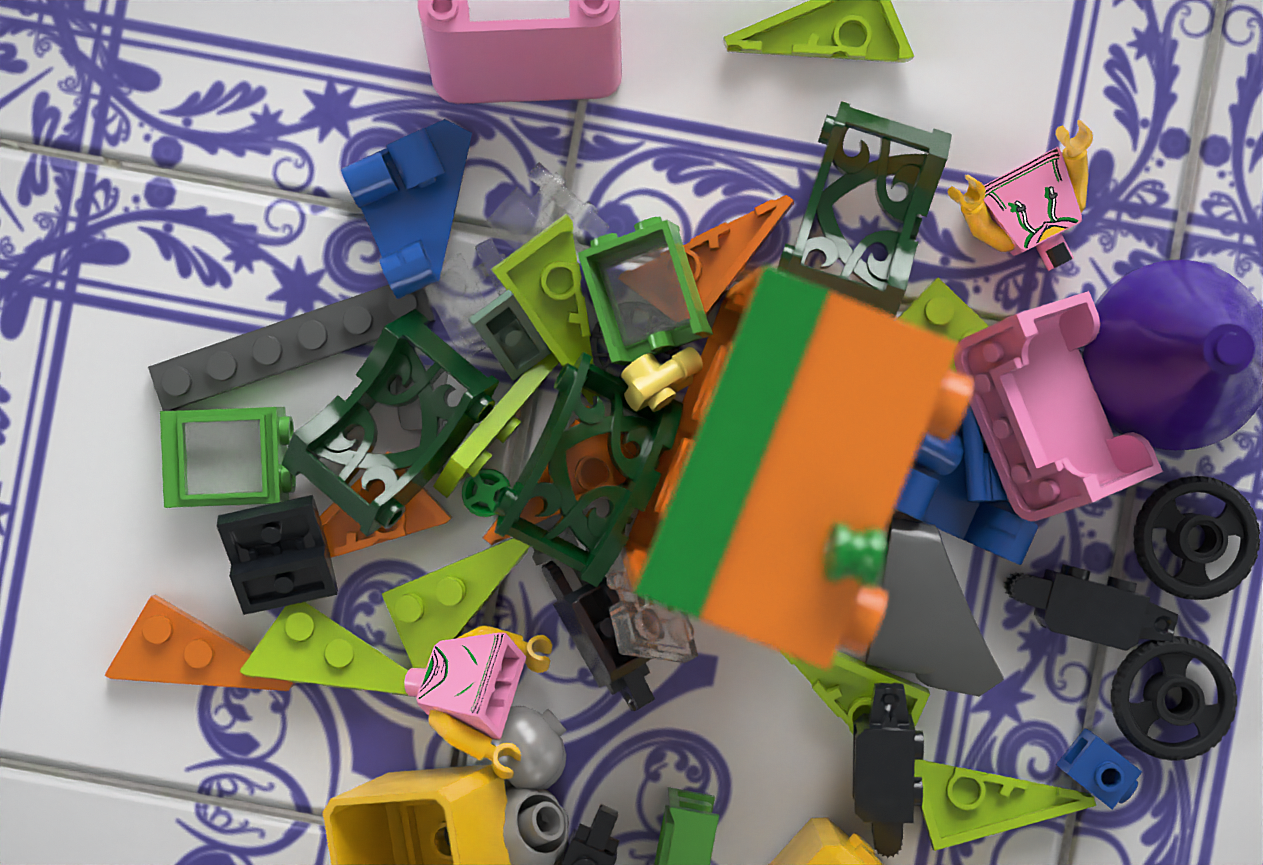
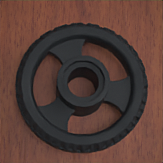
(1191, 580)
(1136, 718)

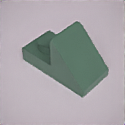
(510, 335)

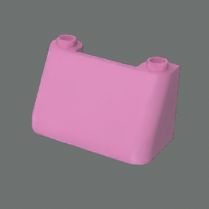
(525, 56)
(1044, 412)

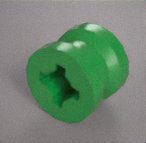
(480, 496)
(854, 555)

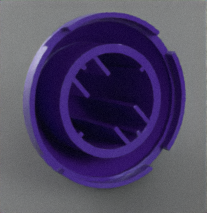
(1177, 354)

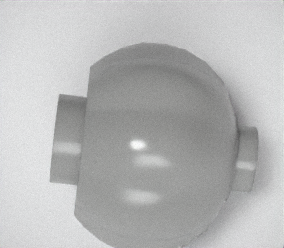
(540, 748)
(534, 827)

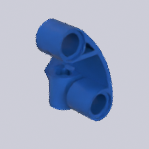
(412, 201)
(938, 496)

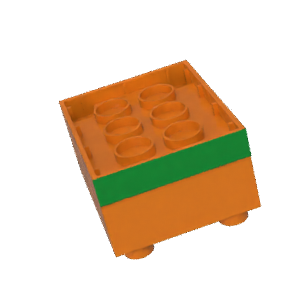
(785, 430)

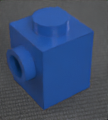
(1100, 769)

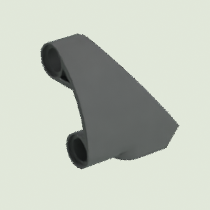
(927, 618)

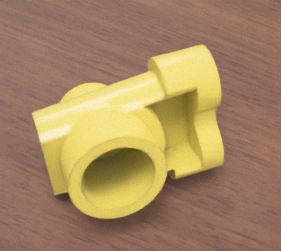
(657, 384)

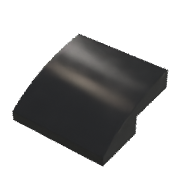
(277, 554)

